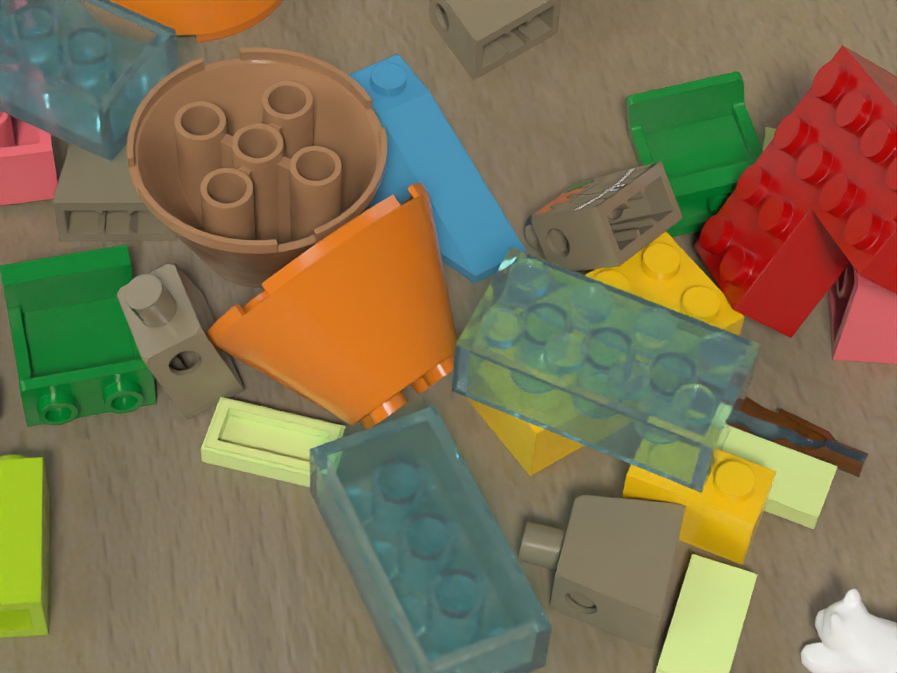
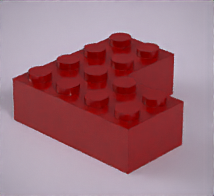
(813, 200)

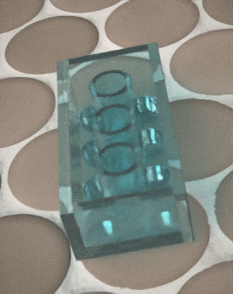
(80, 68)
(604, 368)
(427, 551)

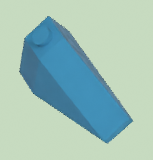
(426, 150)

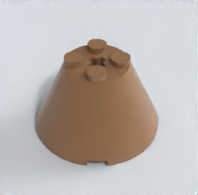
(256, 157)

